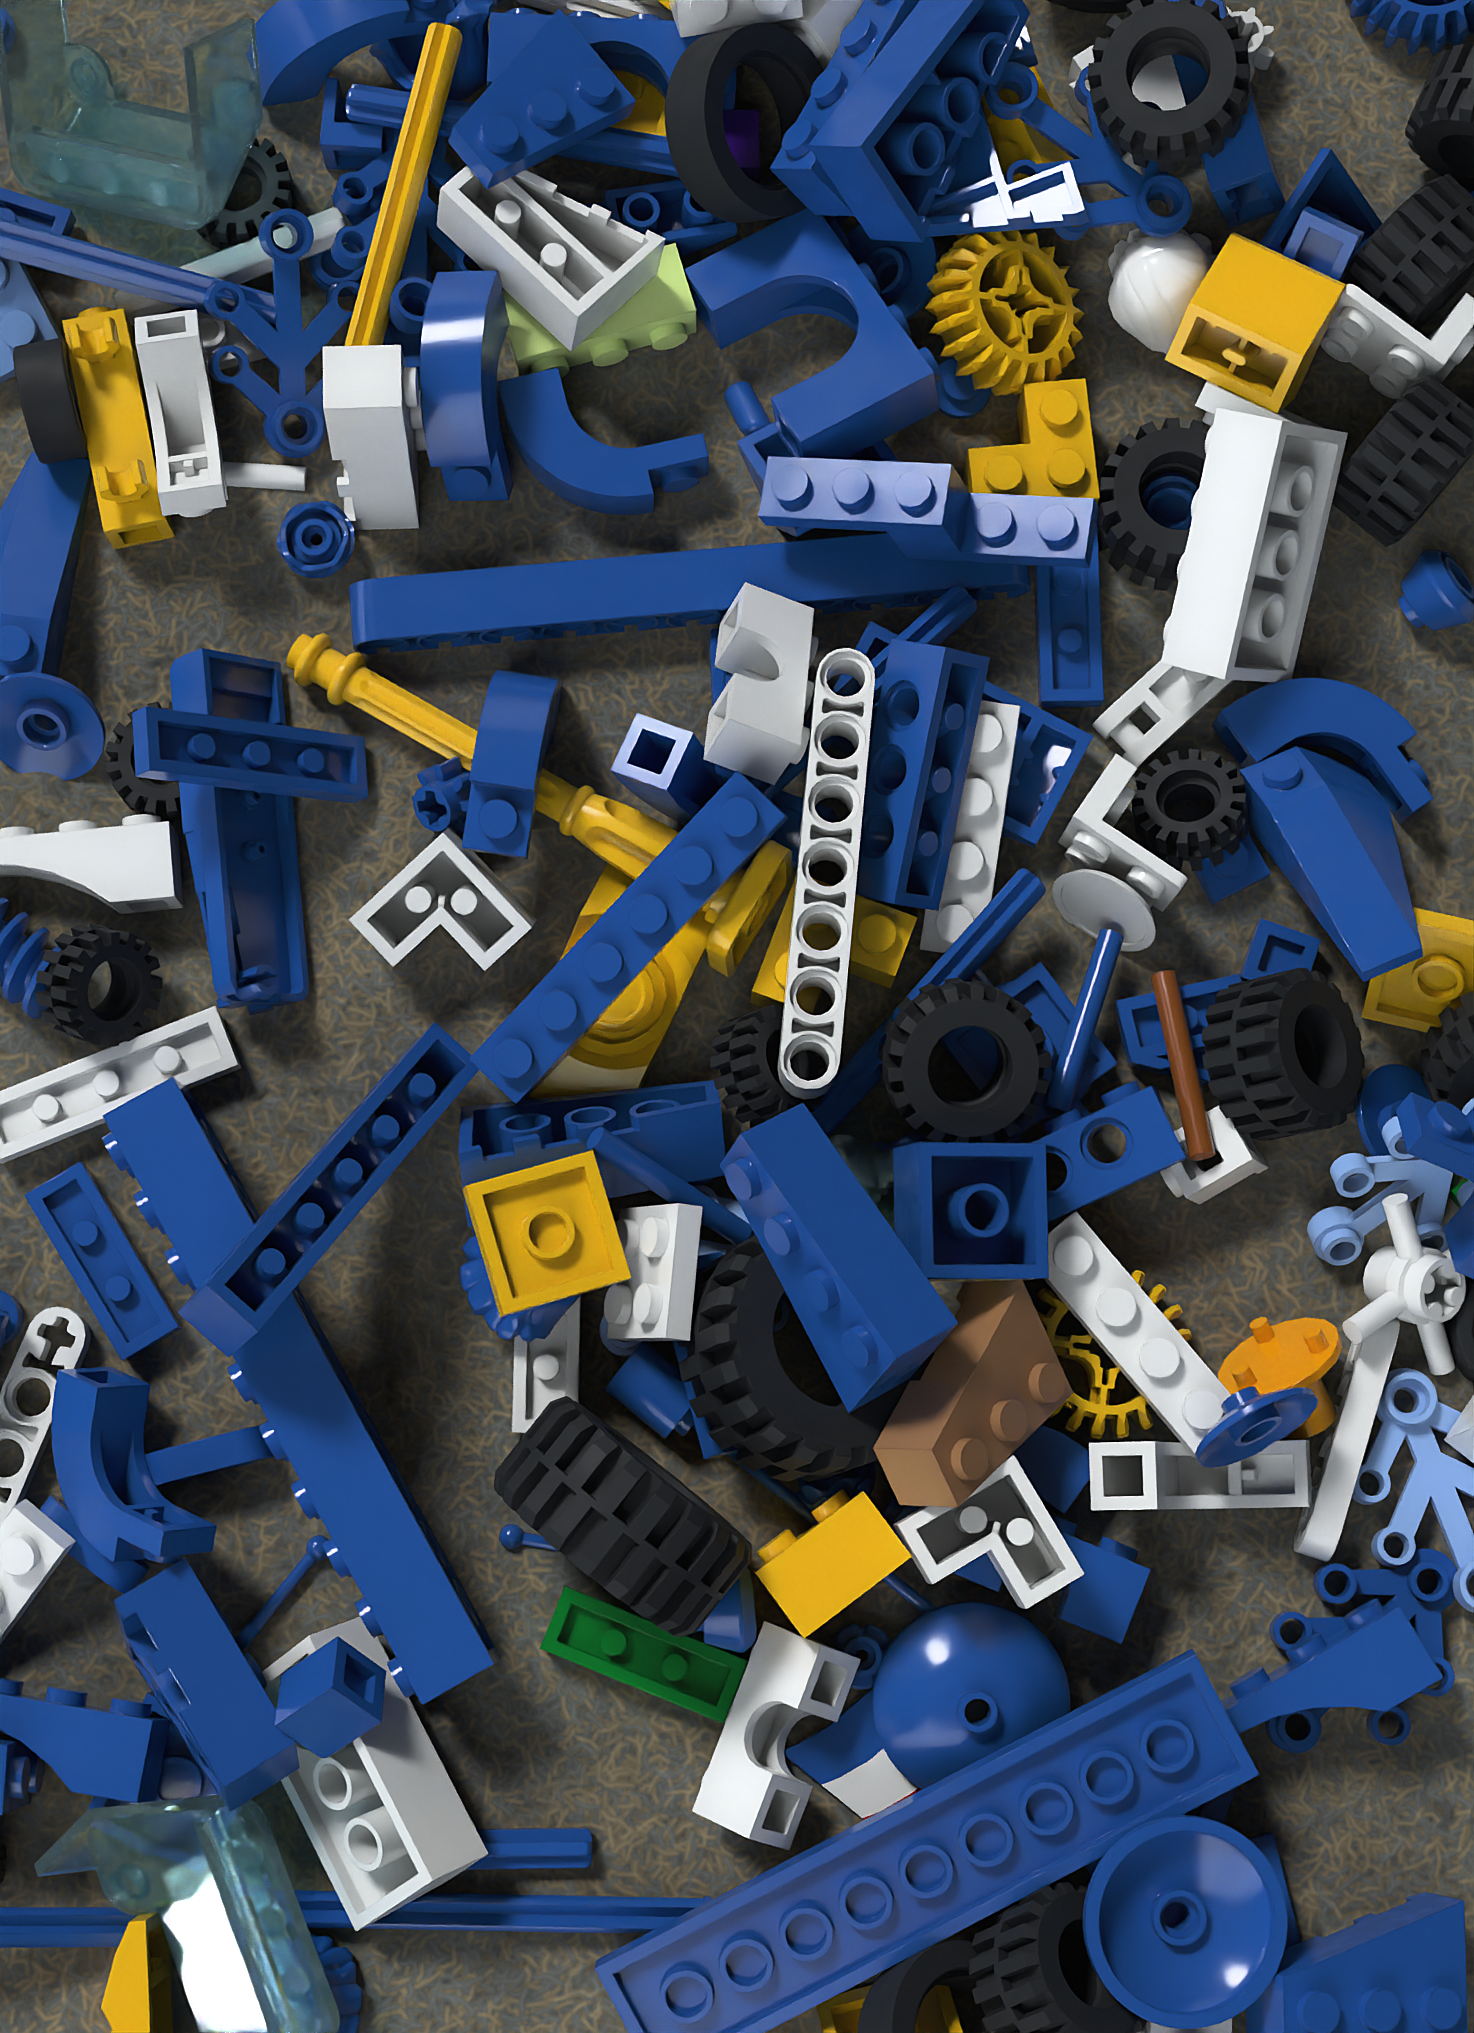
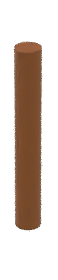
(1182, 1065)

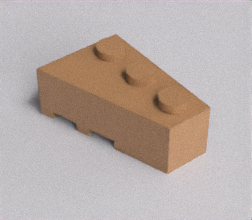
(976, 1399)

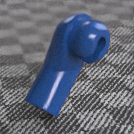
(746, 408)

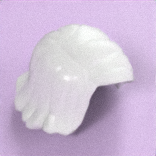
(1156, 283)

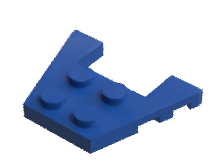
(979, 194)

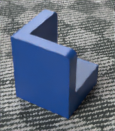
(347, 142)
(330, 1698)

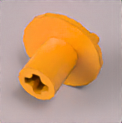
(1287, 1357)

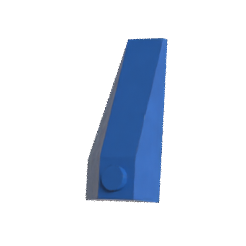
(39, 562)
(1338, 853)

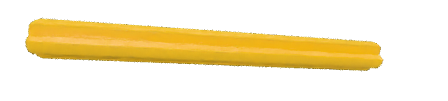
(405, 184)

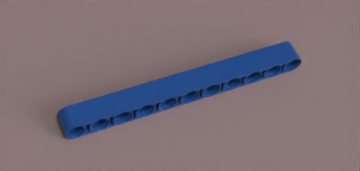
(654, 591)

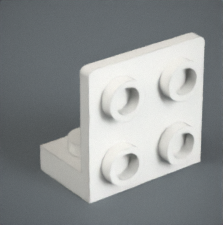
(1099, 846)

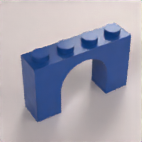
(808, 269)

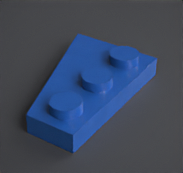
(540, 105)

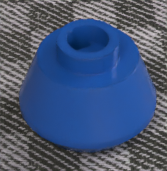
(1437, 592)
(733, 1619)

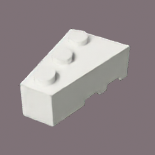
(550, 252)
(375, 432)

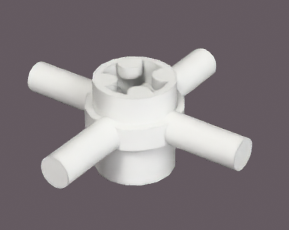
(1412, 1285)

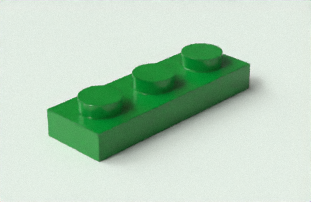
(643, 1654)

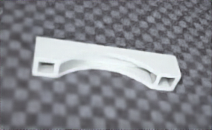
(122, 866)

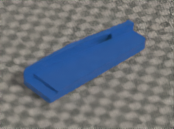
(243, 843)

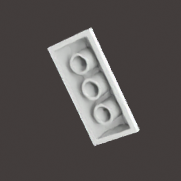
(1252, 547)
(380, 1804)

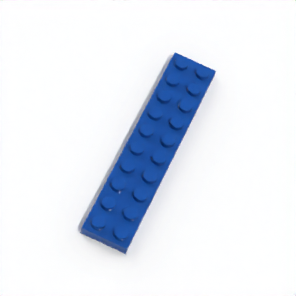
(934, 1861)

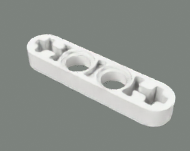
(35, 1431)
(1346, 1443)

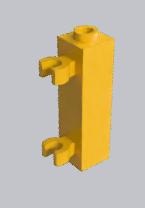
(116, 426)

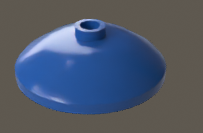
(944, 1664)
(1220, 1949)

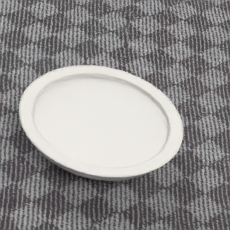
(1101, 901)

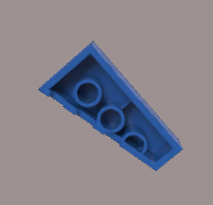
(911, 108)
(667, 1123)
(835, 1257)

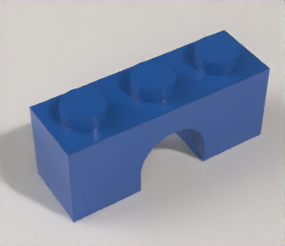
(1096, 1601)

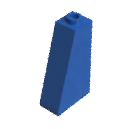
(1244, 172)

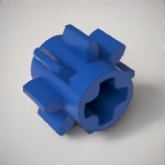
(443, 797)

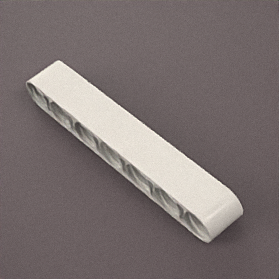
(832, 842)

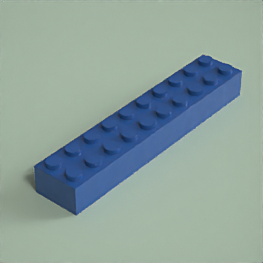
(308, 1404)

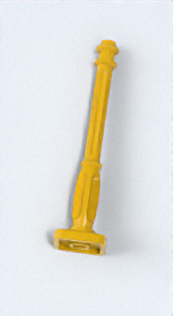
(603, 825)

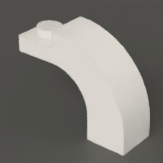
(181, 413)
(1169, 1477)

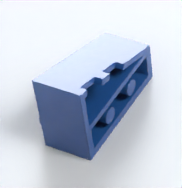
(205, 1684)
(1374, 1977)

